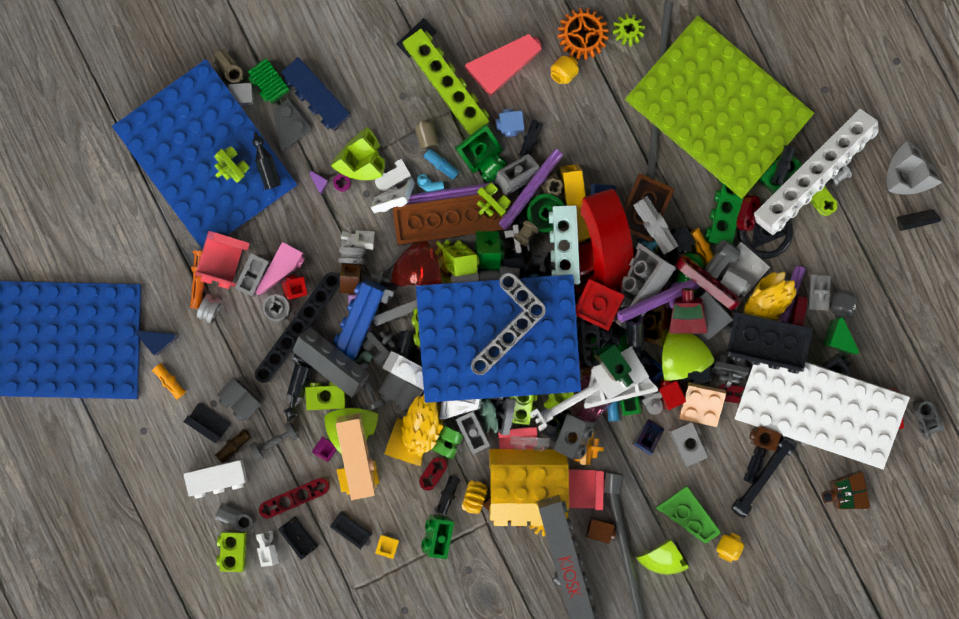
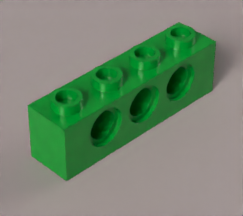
(712, 233)

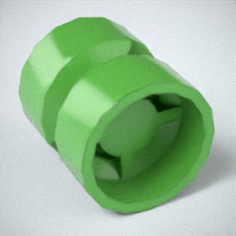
(450, 435)

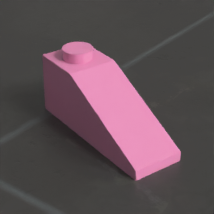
(282, 265)

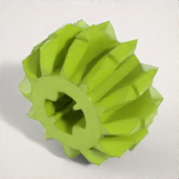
(623, 25)

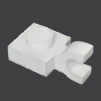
(360, 239)
(266, 551)

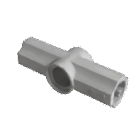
(655, 225)

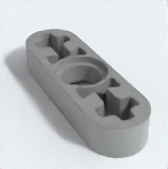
(395, 313)

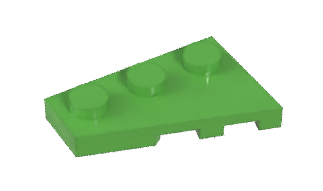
(690, 514)

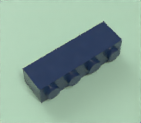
(316, 94)

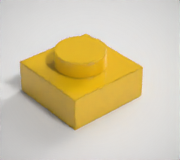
(387, 546)

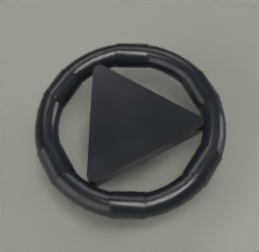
(762, 236)

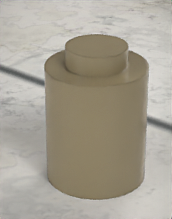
(426, 134)

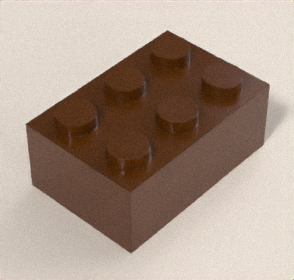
(658, 194)

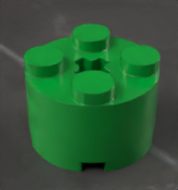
(537, 207)

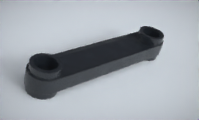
(742, 506)

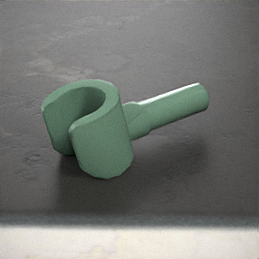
(366, 356)

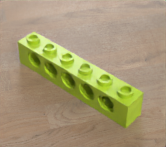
(413, 45)

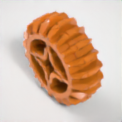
(574, 35)

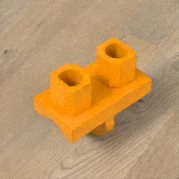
(592, 450)

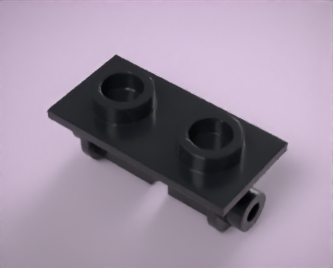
(611, 336)

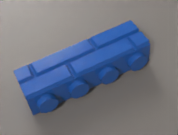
(360, 318)

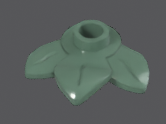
(489, 415)

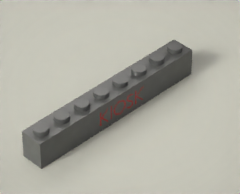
(565, 558)

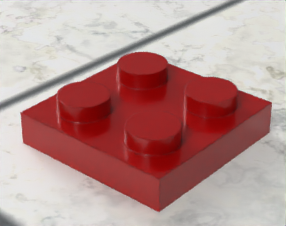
(599, 304)

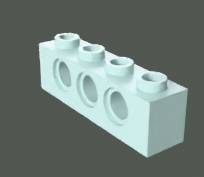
(569, 215)

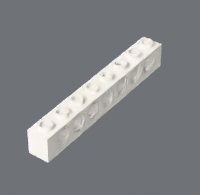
(818, 162)

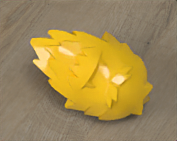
(771, 296)
(421, 426)

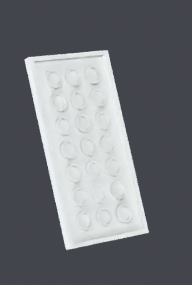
(825, 410)

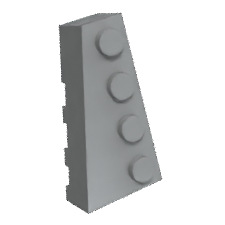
(644, 279)

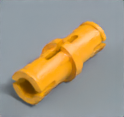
(701, 245)
(169, 381)

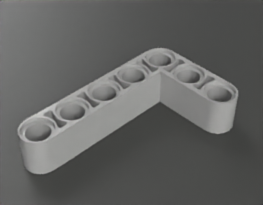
(512, 326)

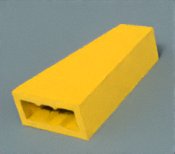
(573, 195)

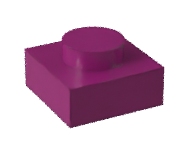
(324, 449)

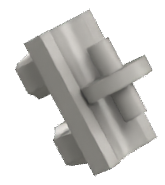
(819, 292)
(652, 402)

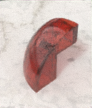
(417, 266)

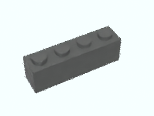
(330, 362)

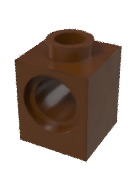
(349, 277)
(773, 438)
(601, 530)

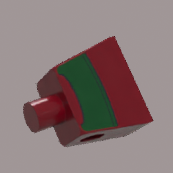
(688, 314)

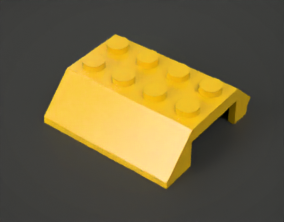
(523, 478)

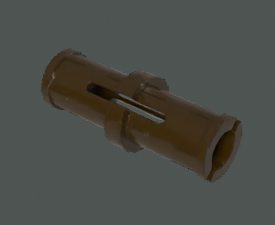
(233, 446)

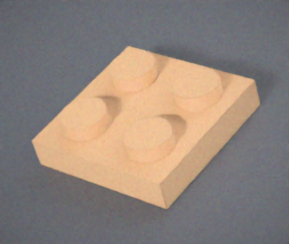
(702, 404)

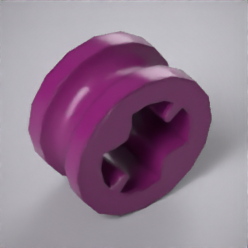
(345, 187)

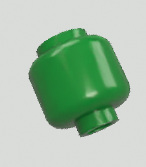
(492, 166)

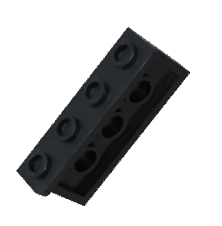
(769, 342)

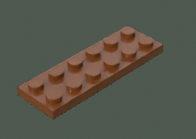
(444, 219)

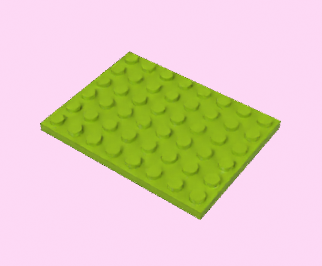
(719, 106)

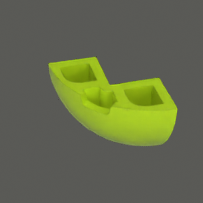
(360, 157)
(683, 355)
(368, 417)
(663, 559)

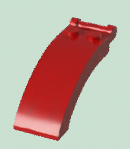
(609, 237)

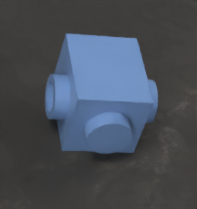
(510, 122)

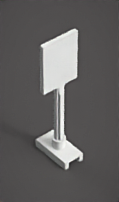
(604, 383)

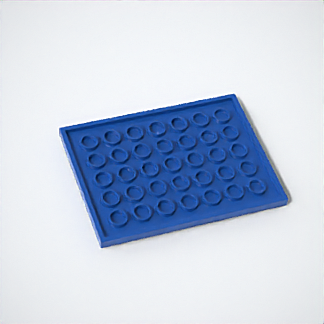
(176, 147)
(465, 316)
(69, 340)

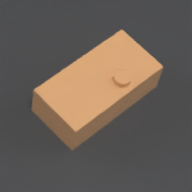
(356, 456)

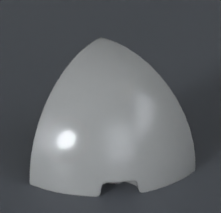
(910, 171)

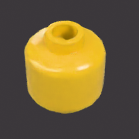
(564, 69)
(730, 547)

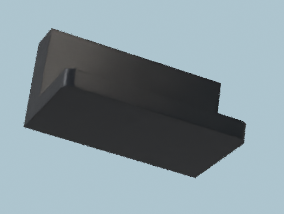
(207, 423)

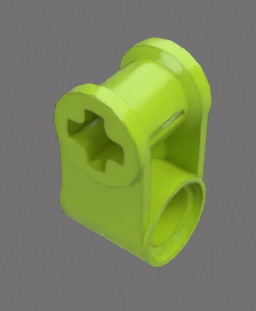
(821, 198)

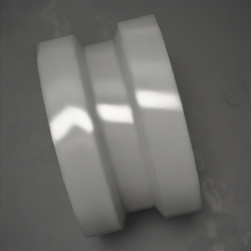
(351, 255)
(209, 308)
(284, 311)

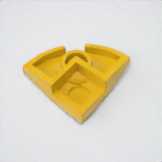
(396, 447)

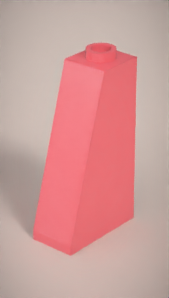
(502, 64)

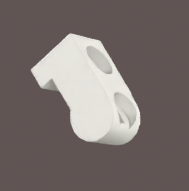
(393, 177)

